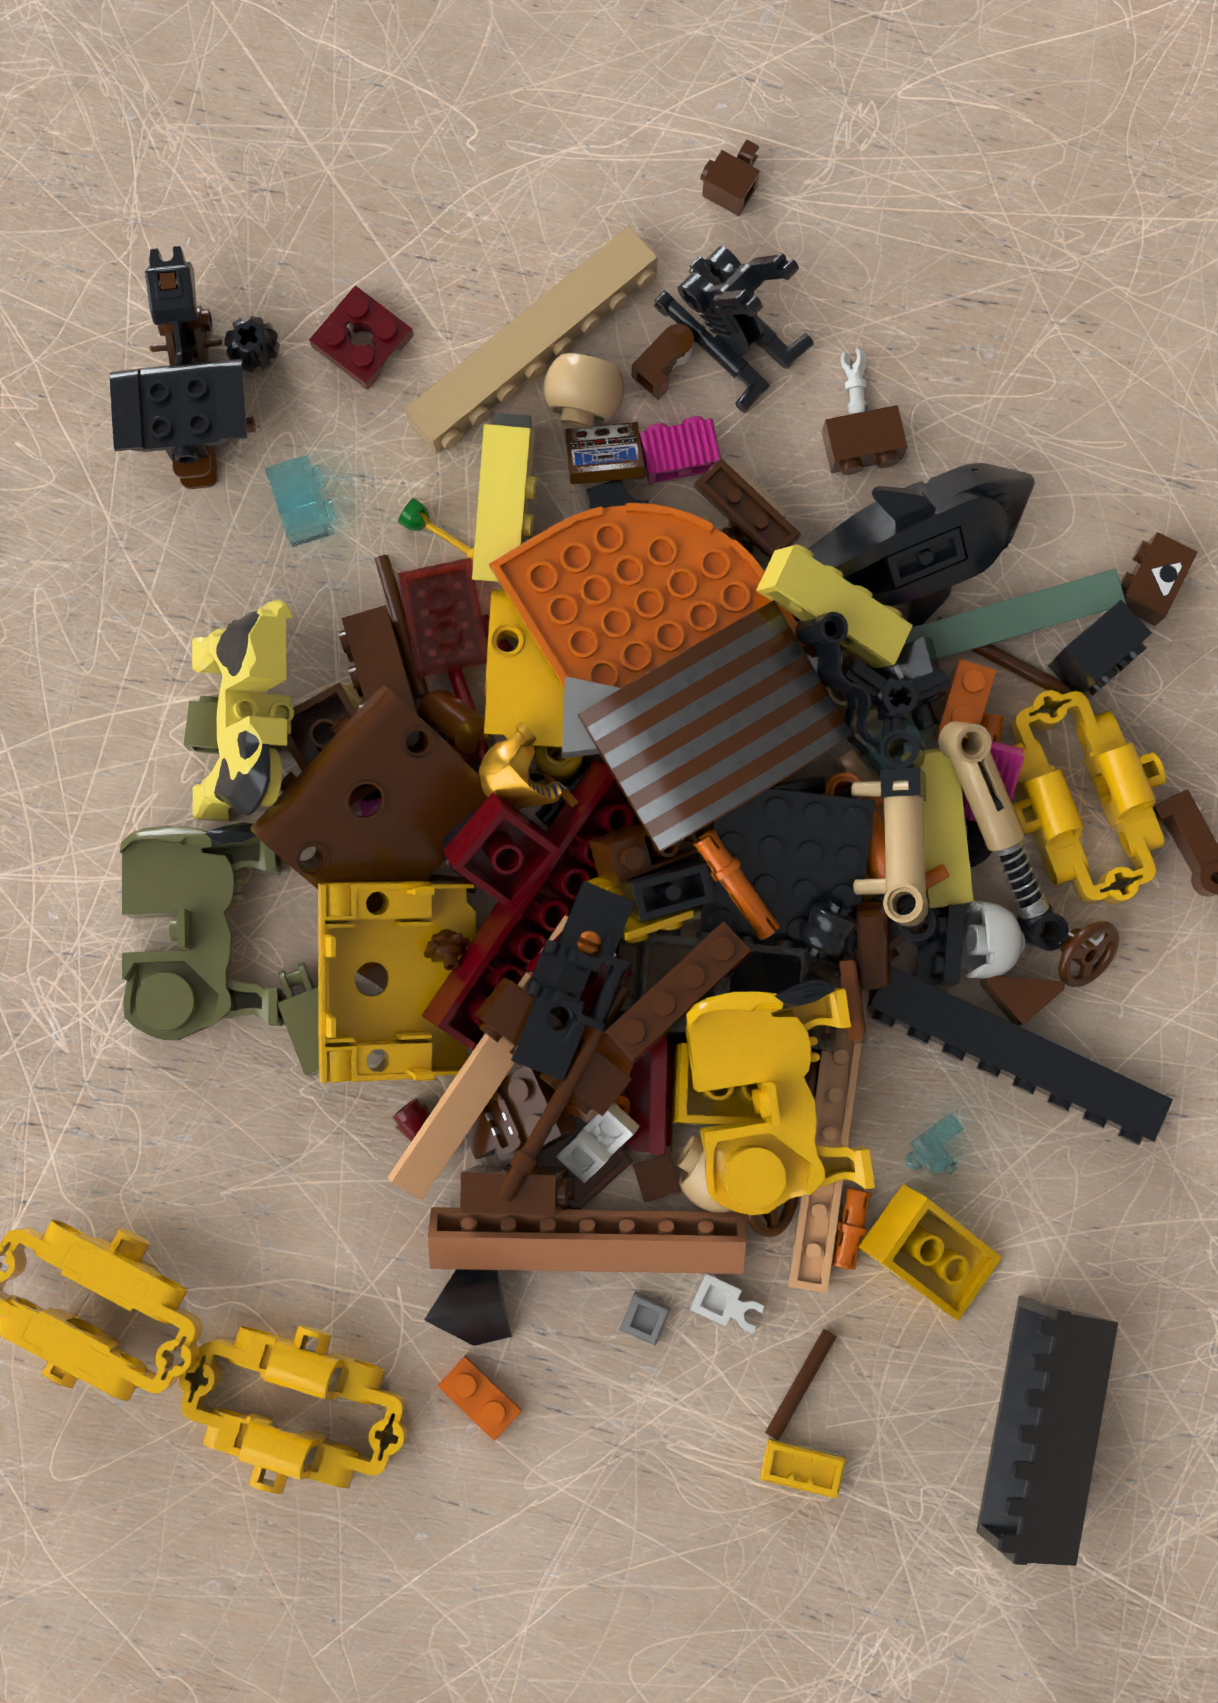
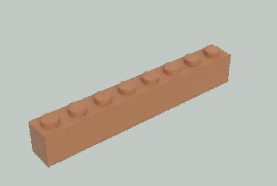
(589, 1241)

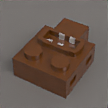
(513, 1115)

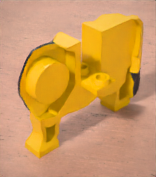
(766, 1042)

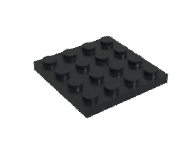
(794, 854)

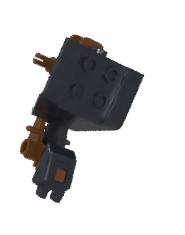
(185, 403)

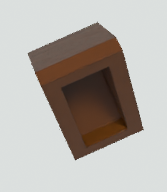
(1021, 996)

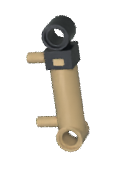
(904, 797)

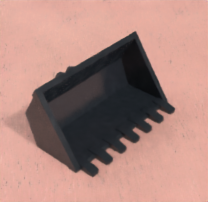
(1046, 1433)

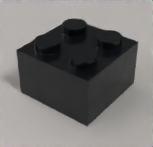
(1106, 644)

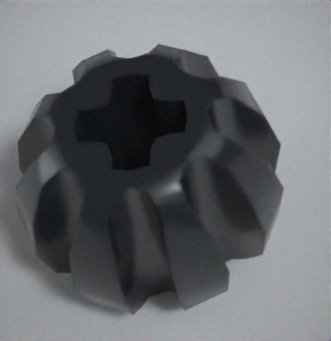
(252, 342)

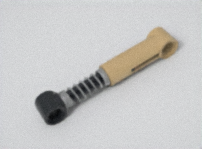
(1001, 830)

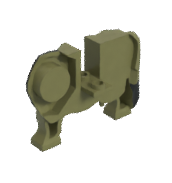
(190, 878)

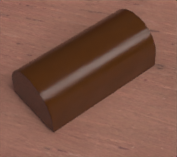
(452, 719)
(873, 945)

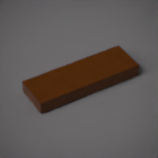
(746, 509)

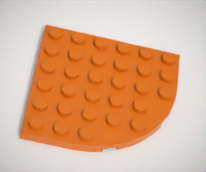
(628, 589)

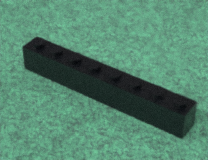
(1020, 1055)

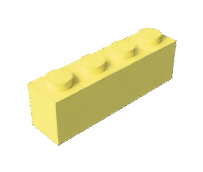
(812, 589)
(945, 831)

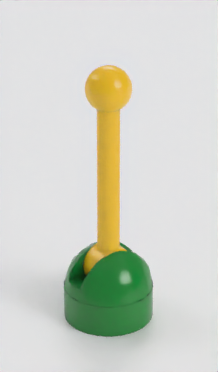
(416, 517)

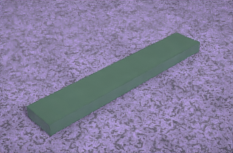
(1022, 614)

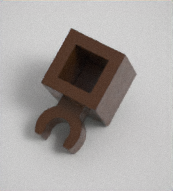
(731, 179)

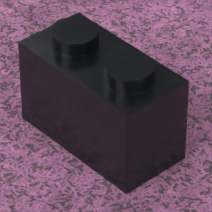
(669, 889)

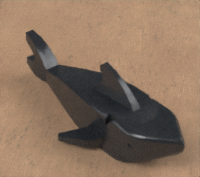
(928, 535)

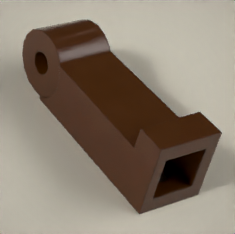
(1193, 840)

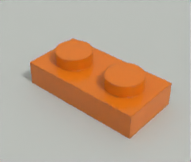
(480, 1398)

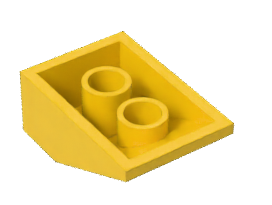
(930, 1251)

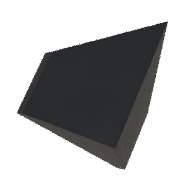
(472, 1307)

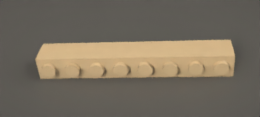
(533, 340)

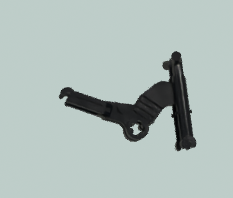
(725, 298)

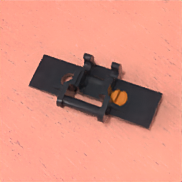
(561, 975)

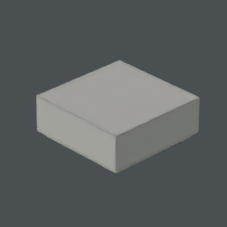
(644, 1319)

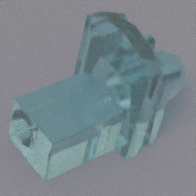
(930, 1147)

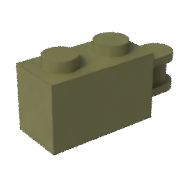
(301, 1017)

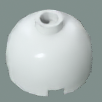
(990, 940)

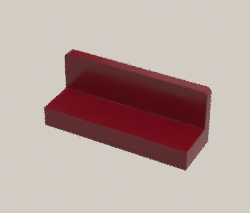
(652, 1099)

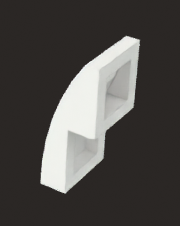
(597, 1142)

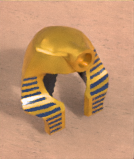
(507, 774)

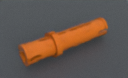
(728, 872)

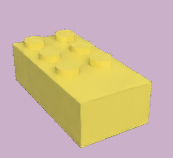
(503, 495)

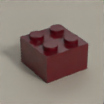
(501, 851)

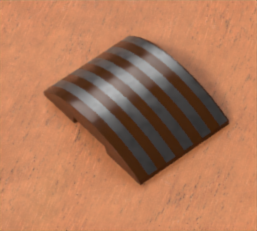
(715, 726)

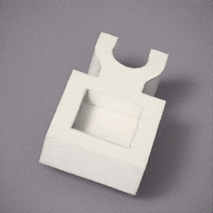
(720, 1301)

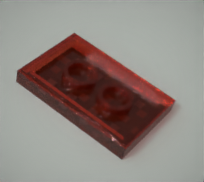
(443, 617)

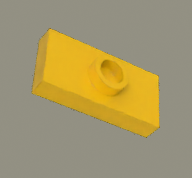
(802, 1468)

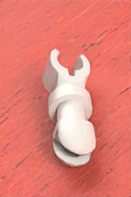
(856, 384)

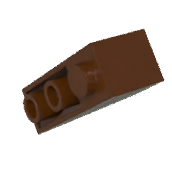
(632, 853)

